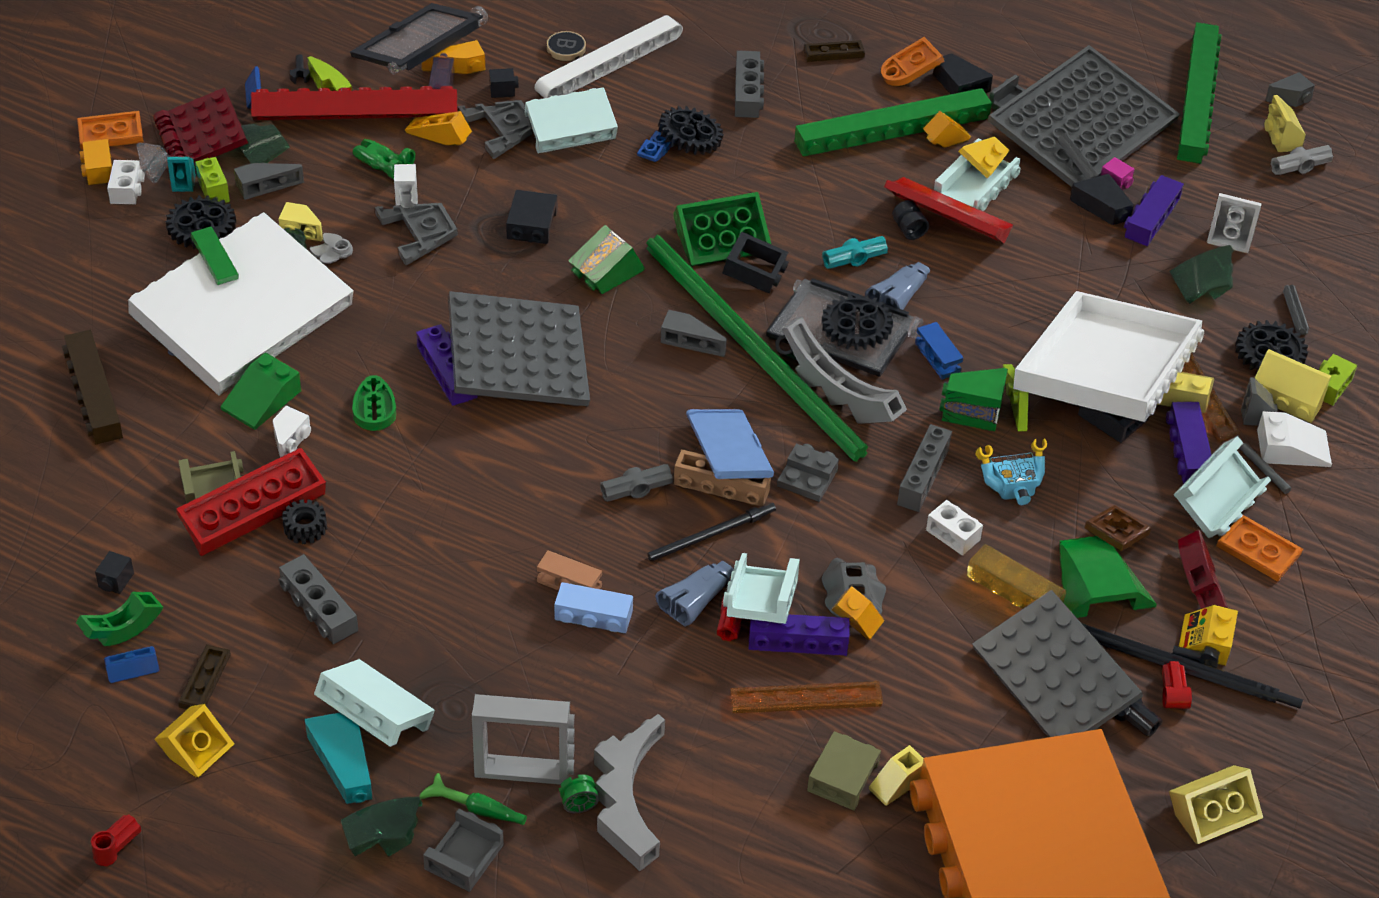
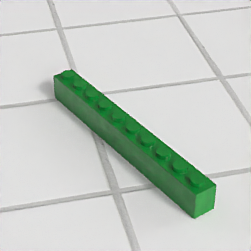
(1198, 94)
(889, 122)

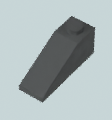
(266, 177)
(690, 333)

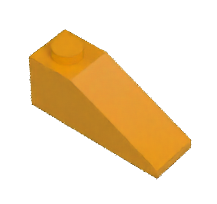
(467, 58)
(441, 128)

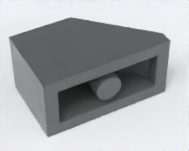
(1292, 90)
(1256, 401)

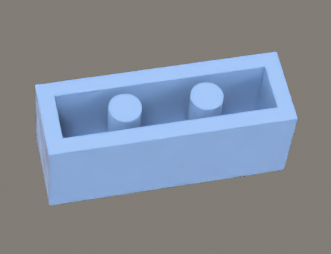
(593, 607)

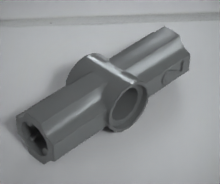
(636, 482)

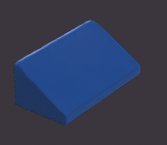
(252, 84)
(131, 664)

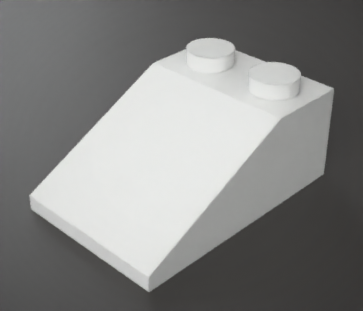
(1234, 222)
(1292, 441)

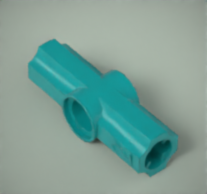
(854, 252)

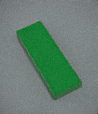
(214, 255)

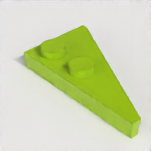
(1018, 400)

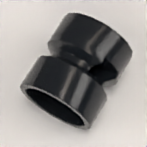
(910, 220)

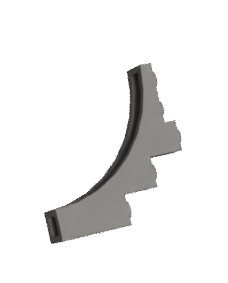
(817, 368)
(620, 819)

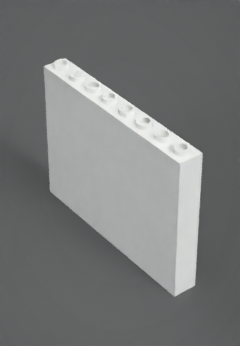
(228, 326)
(1109, 356)

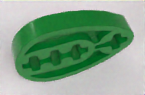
(363, 404)

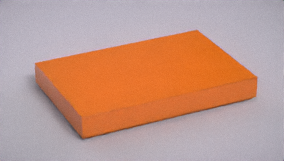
(117, 128)
(1259, 548)

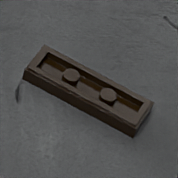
(834, 51)
(204, 677)

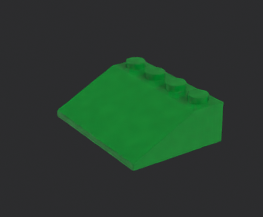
(713, 226)

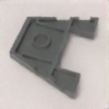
(508, 121)
(426, 222)

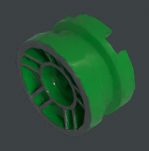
(578, 794)

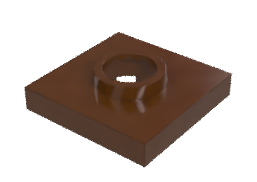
(1114, 519)

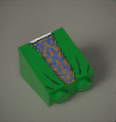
(605, 261)
(974, 398)

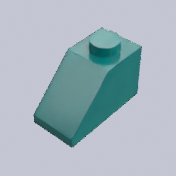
(181, 173)

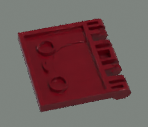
(201, 127)

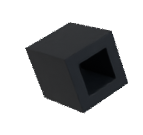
(502, 82)
(114, 572)

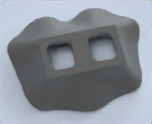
(837, 582)

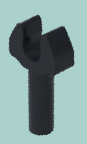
(300, 71)
(1207, 656)

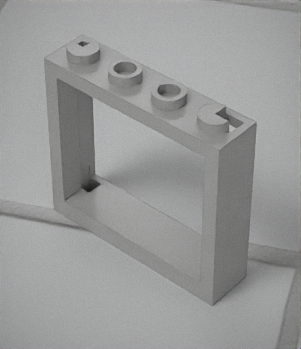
(526, 712)

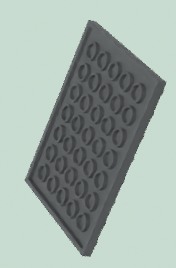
(1090, 102)

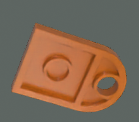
(911, 63)

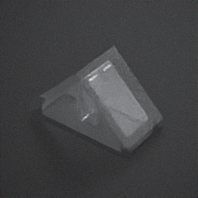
(152, 160)

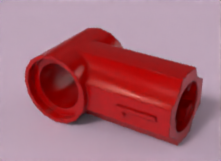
(728, 626)
(1175, 691)
(108, 843)

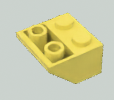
(1283, 126)

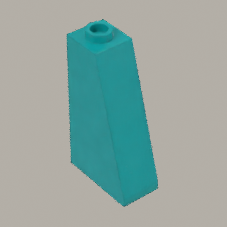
(342, 752)

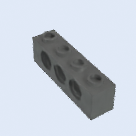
(747, 84)
(924, 468)
(318, 599)

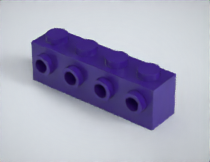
(436, 350)
(801, 635)

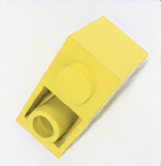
(302, 218)
(896, 775)

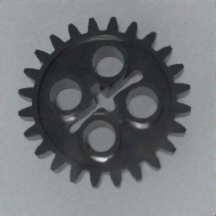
(690, 130)
(199, 215)
(840, 318)
(1256, 340)

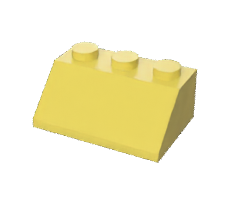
(1293, 385)
(1189, 389)
(1217, 803)

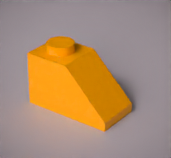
(945, 131)
(860, 611)

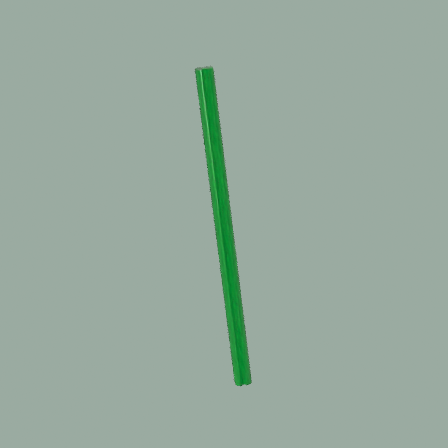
(758, 349)

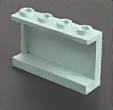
(571, 119)
(970, 186)
(1221, 489)
(761, 592)
(372, 701)

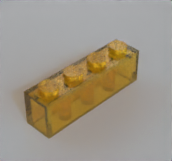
(1009, 578)

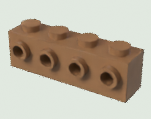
(695, 473)

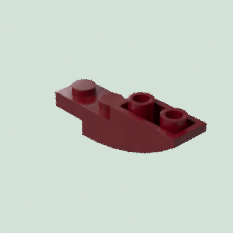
(1200, 570)

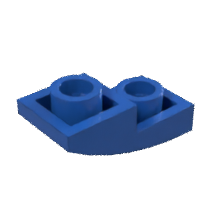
(654, 148)

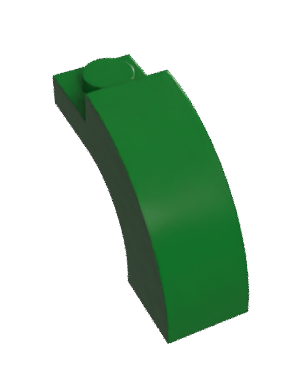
(123, 623)

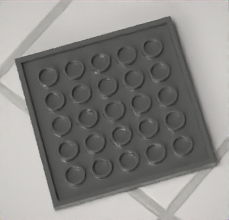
(517, 349)

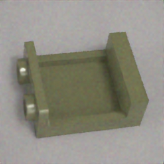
(206, 478)
(843, 770)

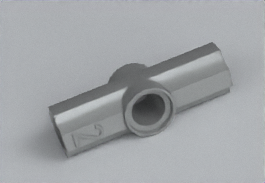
(1301, 160)

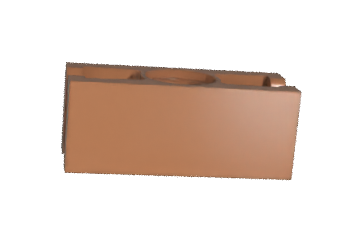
(558, 569)

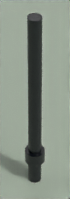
(751, 515)

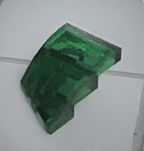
(263, 142)
(1205, 273)
(384, 823)

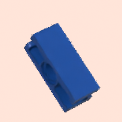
(938, 350)

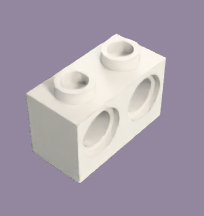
(125, 182)
(405, 185)
(954, 527)

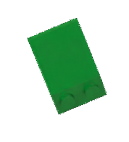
(262, 391)

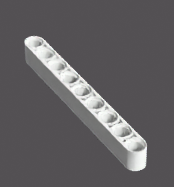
(609, 58)

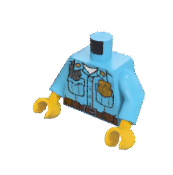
(1014, 474)

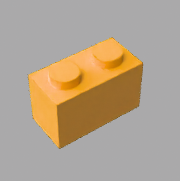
(97, 161)

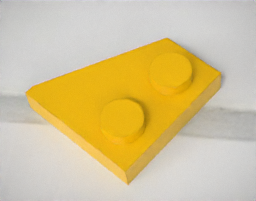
(985, 155)

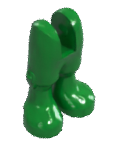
(382, 157)

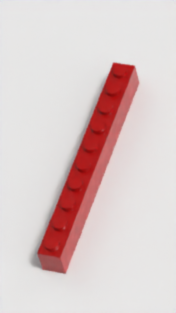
(352, 104)

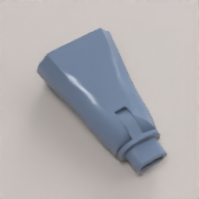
(900, 286)
(691, 595)

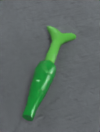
(475, 802)

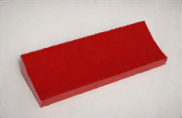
(950, 208)
(251, 501)

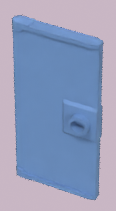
(729, 444)

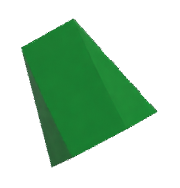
(1098, 574)

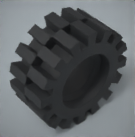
(306, 531)

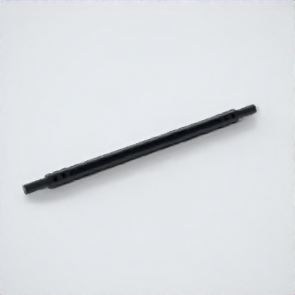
(1193, 667)

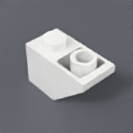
(290, 429)

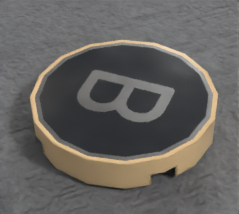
(566, 45)

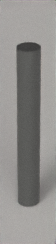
(1265, 468)

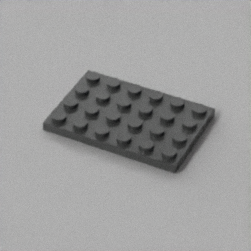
(1056, 668)

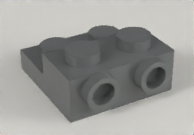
(808, 472)

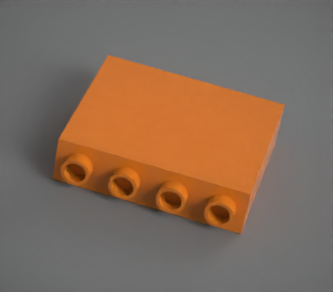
(1035, 822)

